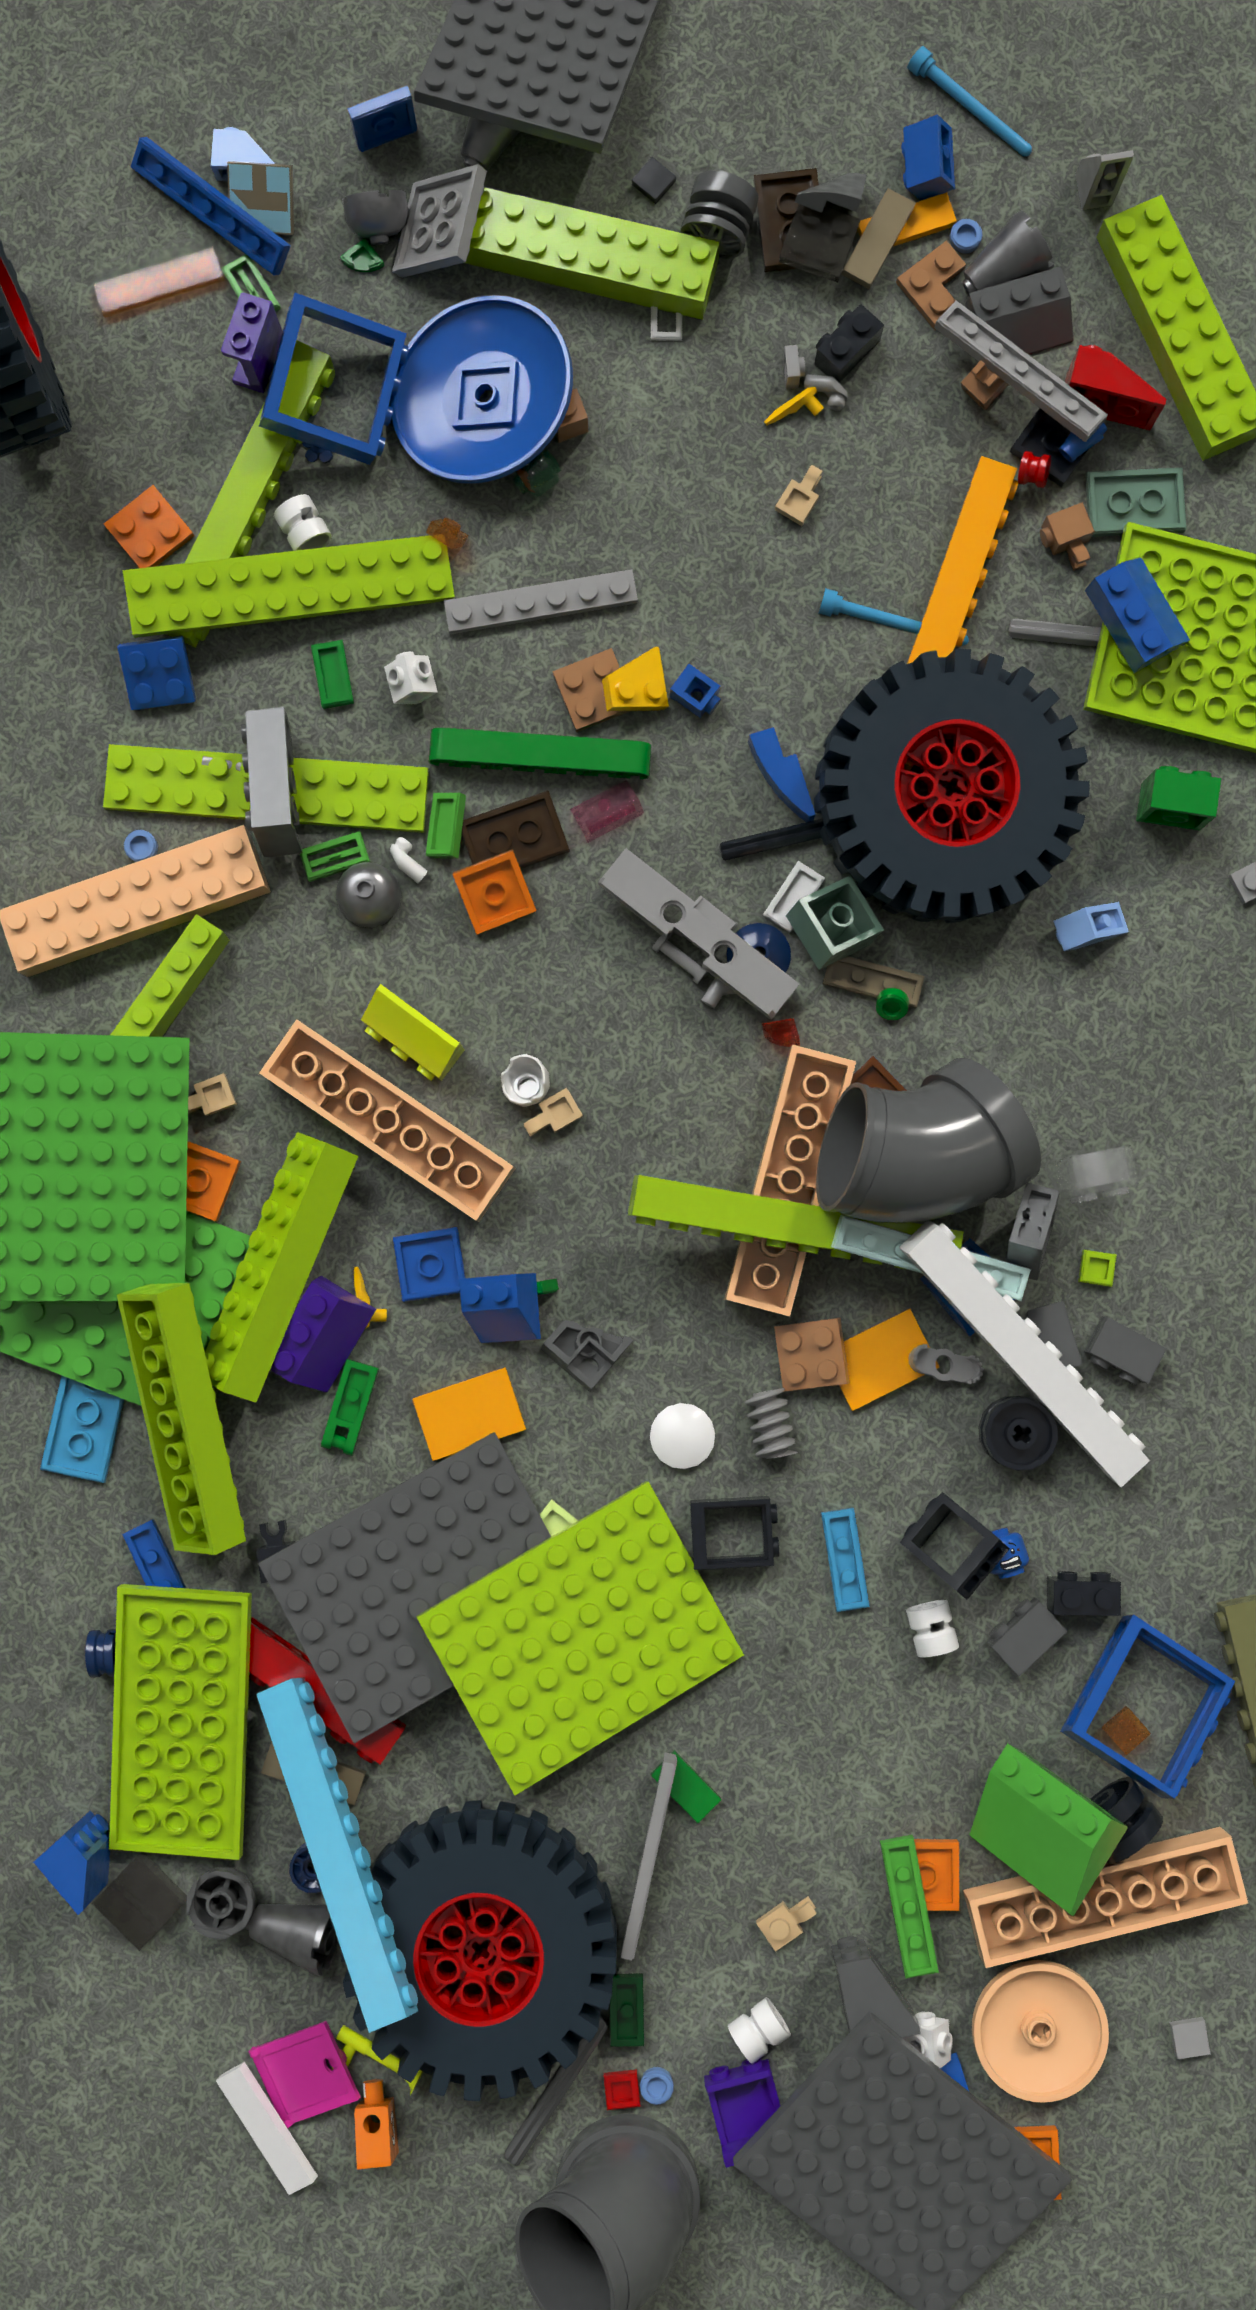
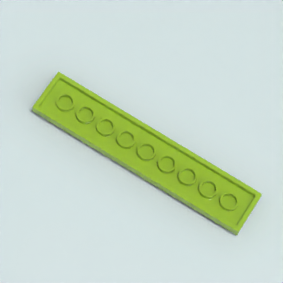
(287, 585)
(326, 789)

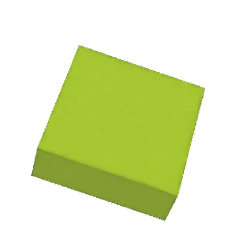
(1097, 1268)

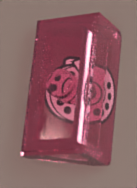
(607, 811)

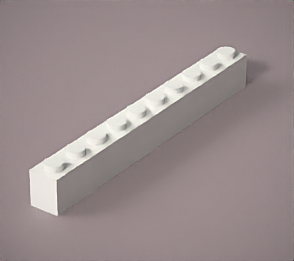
(1024, 1352)

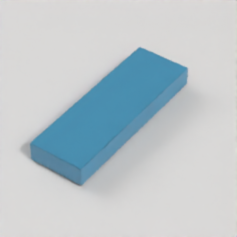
(845, 1559)

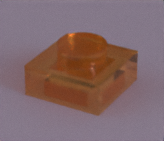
(447, 532)
(1126, 1730)

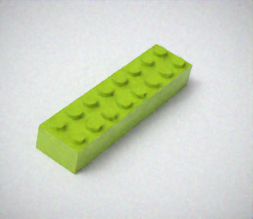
(593, 253)
(1181, 326)
(277, 1265)
(182, 1417)

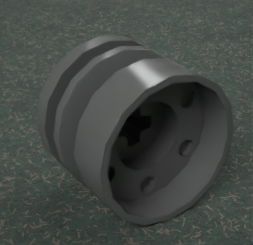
(721, 211)

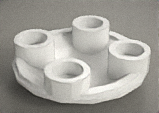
(682, 1436)

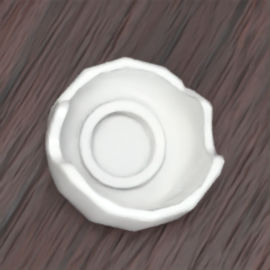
(531, 1091)

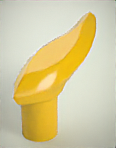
(805, 398)
(380, 1314)

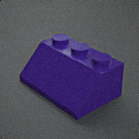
(321, 1335)

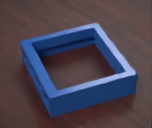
(314, 434)
(1201, 1726)

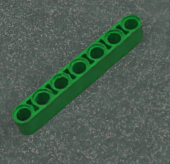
(540, 751)

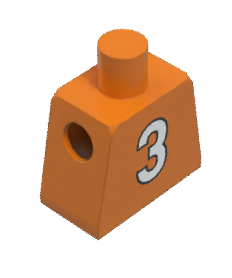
(375, 2141)

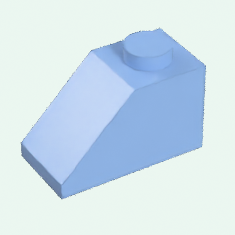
(234, 145)
(1090, 926)

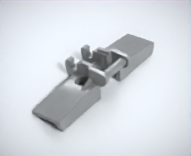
(705, 926)

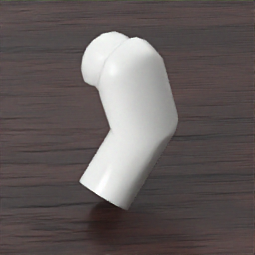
(406, 863)

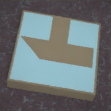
(264, 193)

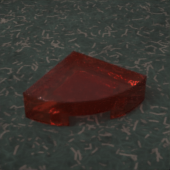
(781, 1032)

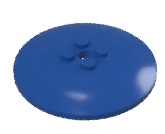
(457, 357)

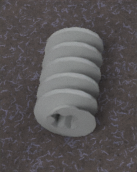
(770, 1424)

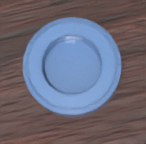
(965, 236)
(140, 845)
(656, 2085)

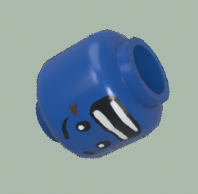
(1015, 1558)

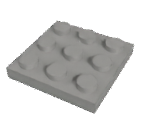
(439, 221)

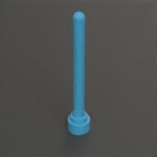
(924, 65)
(834, 604)

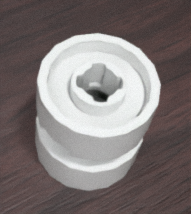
(301, 522)
(932, 1640)
(760, 2029)

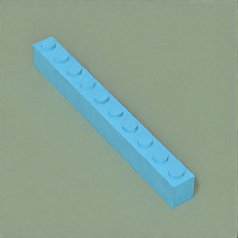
(338, 1854)

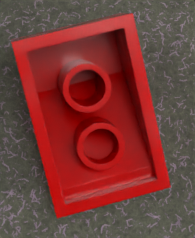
(1114, 388)

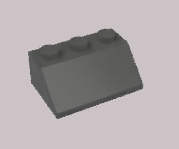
(1028, 310)

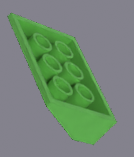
(1044, 1828)

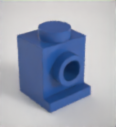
(691, 681)

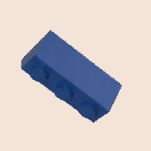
(1136, 613)
(79, 1861)

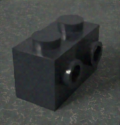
(852, 340)
(1083, 1595)

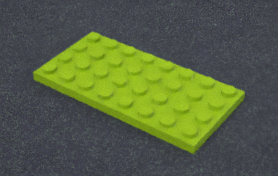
(180, 1721)

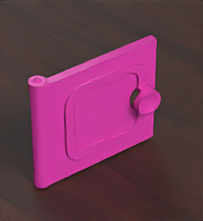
(298, 2074)

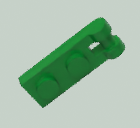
(350, 1406)

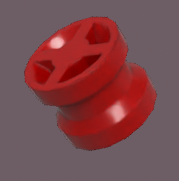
(1034, 469)

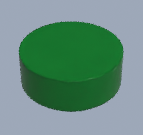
(892, 1004)

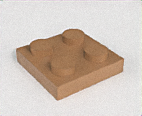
(583, 689)
(812, 1354)

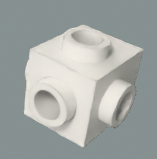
(410, 678)
(935, 2040)

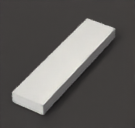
(266, 2128)

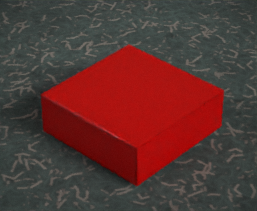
(621, 2089)

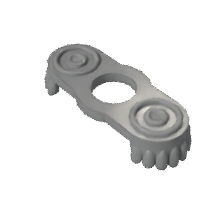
(962, 1368)

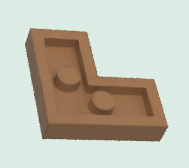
(926, 278)

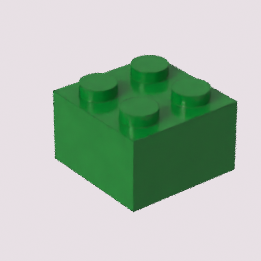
(1178, 798)

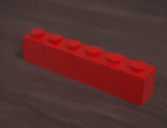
(277, 1661)

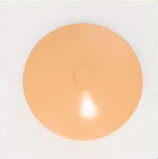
(1040, 2031)

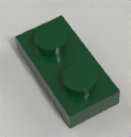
(627, 2010)

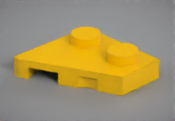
(637, 685)

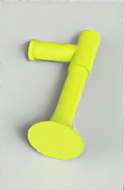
(356, 2042)

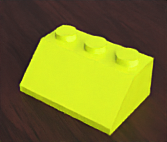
(411, 1034)

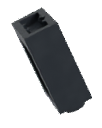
(770, 1543)
(977, 1564)

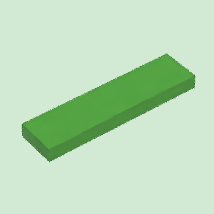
(909, 1906)

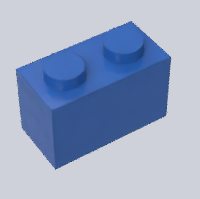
(928, 158)

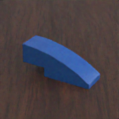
(782, 773)

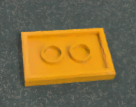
(880, 1359)
(468, 1413)

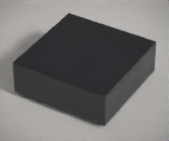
(653, 180)

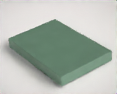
(1138, 497)

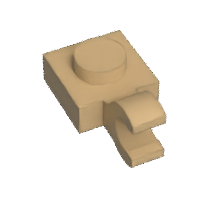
(799, 498)
(212, 1096)
(557, 1111)
(782, 1924)

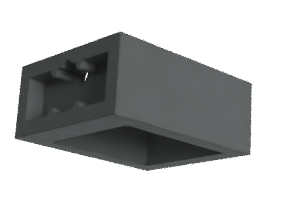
(1033, 1228)

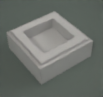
(1189, 2038)

